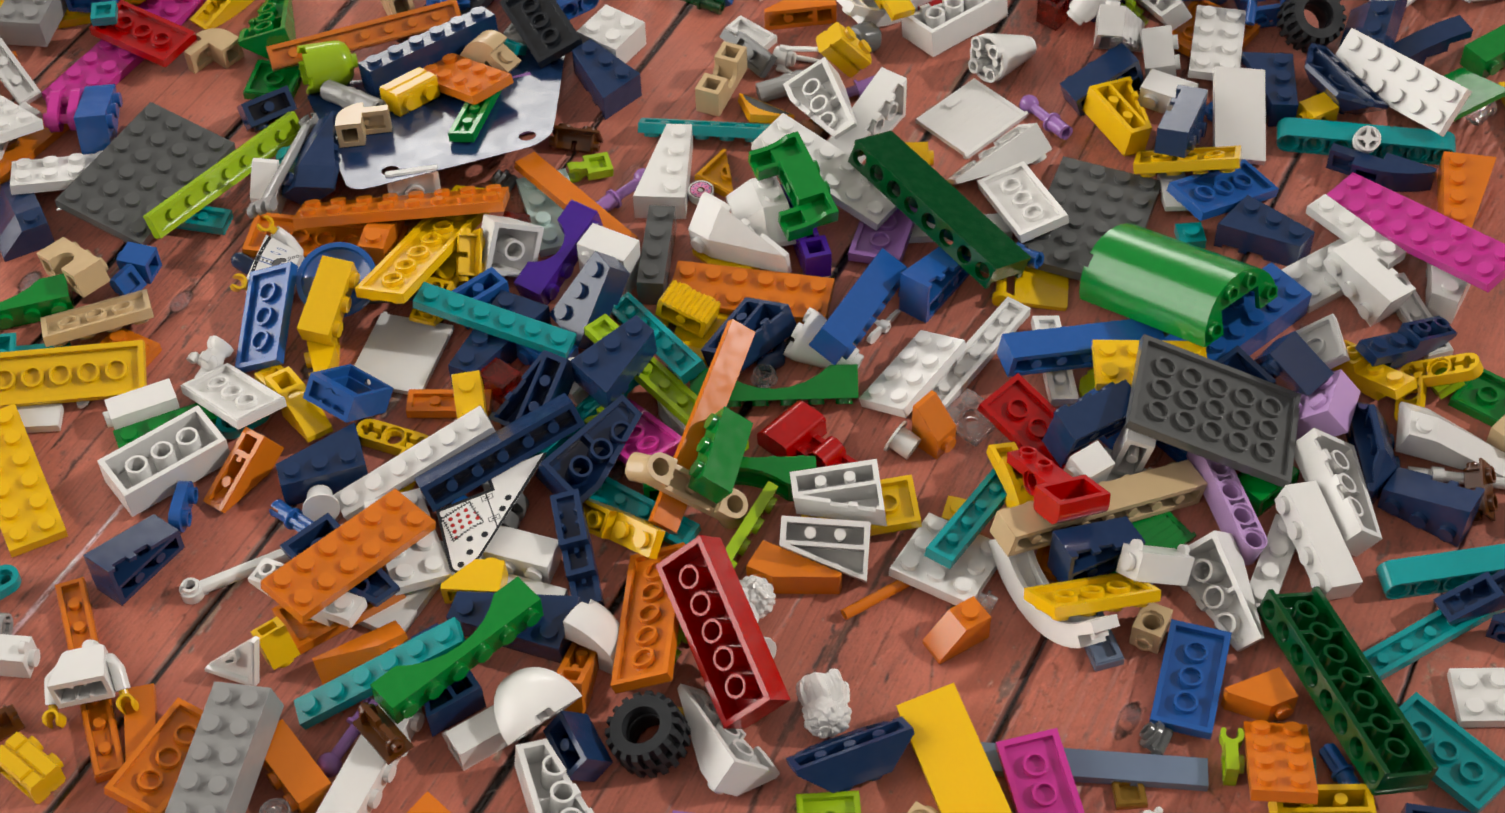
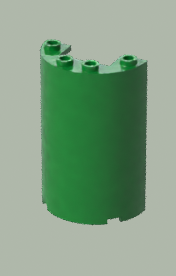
(1169, 282)

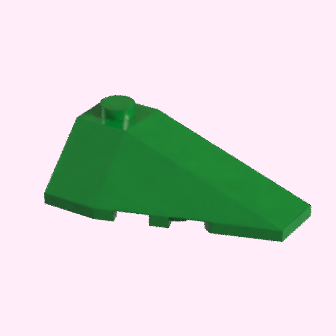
(271, 27)

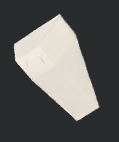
(822, 97)
(1020, 144)
(733, 240)
(1441, 441)
(1223, 588)
(722, 753)

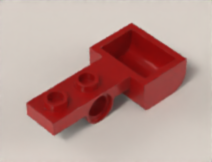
(800, 433)
(1055, 492)

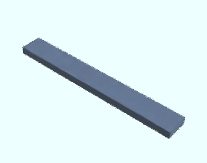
(1134, 768)

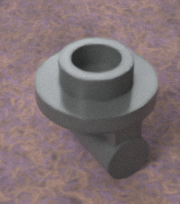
(504, 178)
(1155, 737)

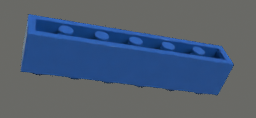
(858, 307)
(1063, 346)

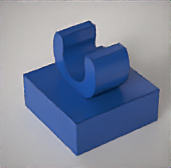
(127, 280)

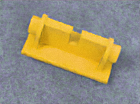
(472, 244)

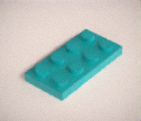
(1465, 765)

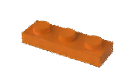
(437, 403)

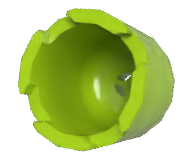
(326, 62)

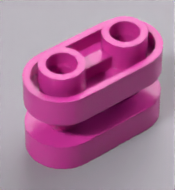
(56, 109)

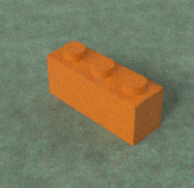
(295, 771)

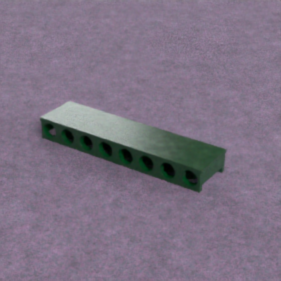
(939, 205)
(1348, 692)

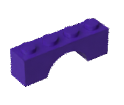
(813, 252)
(542, 279)

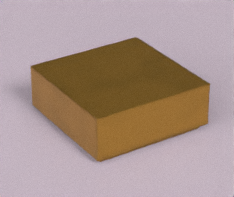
(1129, 796)

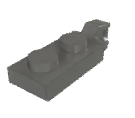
(758, 58)

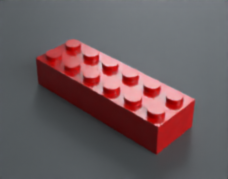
(722, 632)

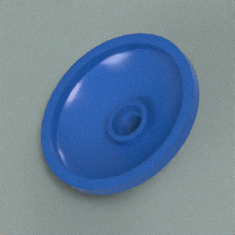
(339, 250)

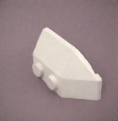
(761, 205)

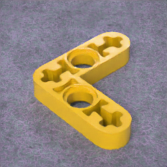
(1467, 367)
(386, 431)

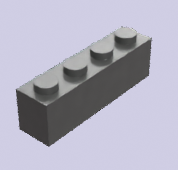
(656, 253)

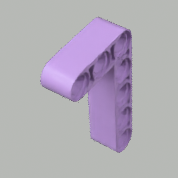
(1231, 507)

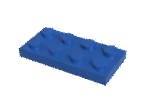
(1220, 192)
(266, 317)
(1191, 679)

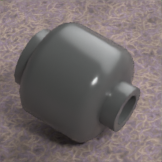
(870, 33)

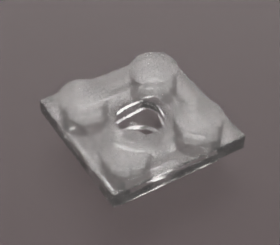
(966, 407)

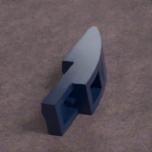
(1391, 172)
(1407, 345)

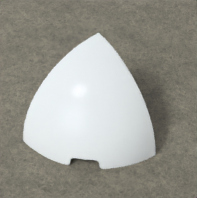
(594, 629)
(529, 699)

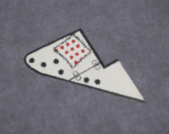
(473, 522)

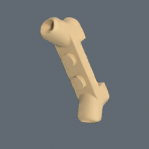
(672, 479)

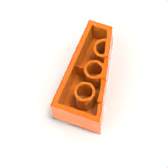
(1462, 185)

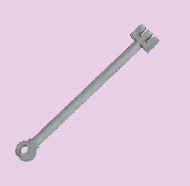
(268, 201)

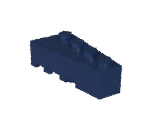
(542, 640)

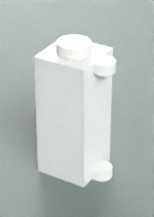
(140, 404)
(1155, 563)
(18, 656)
(475, 739)

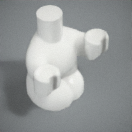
(213, 356)

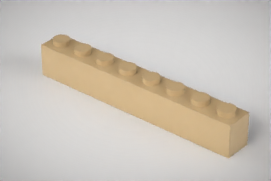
(1133, 496)

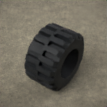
(1300, 32)
(633, 719)

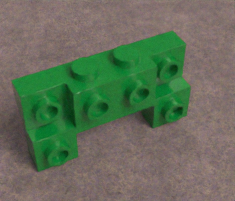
(801, 181)

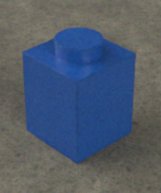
(142, 257)

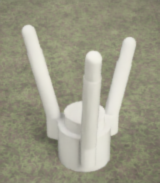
(787, 57)

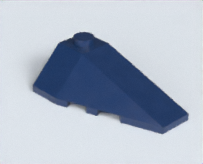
(315, 167)

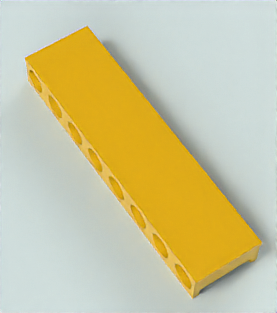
(952, 754)

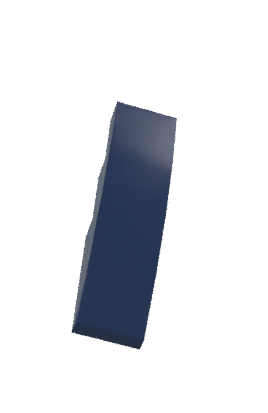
(1433, 39)
(576, 546)
(1473, 598)

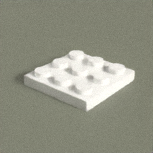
(952, 585)

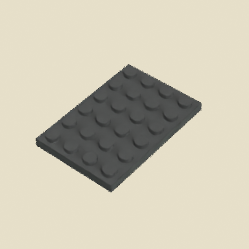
(140, 171)
(1095, 203)
(1213, 411)

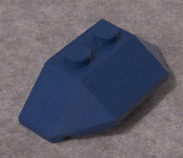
(1377, 20)
(1340, 82)
(1373, 448)
(853, 756)

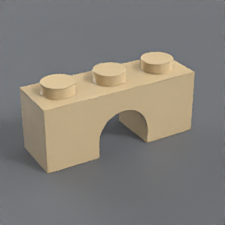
(717, 88)
(80, 267)

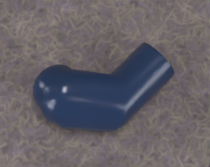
(242, 262)
(775, 358)

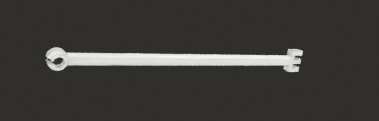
(234, 574)

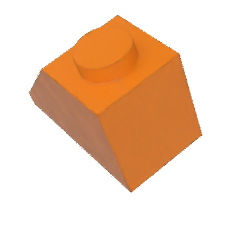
(933, 425)
(958, 630)
(1262, 697)

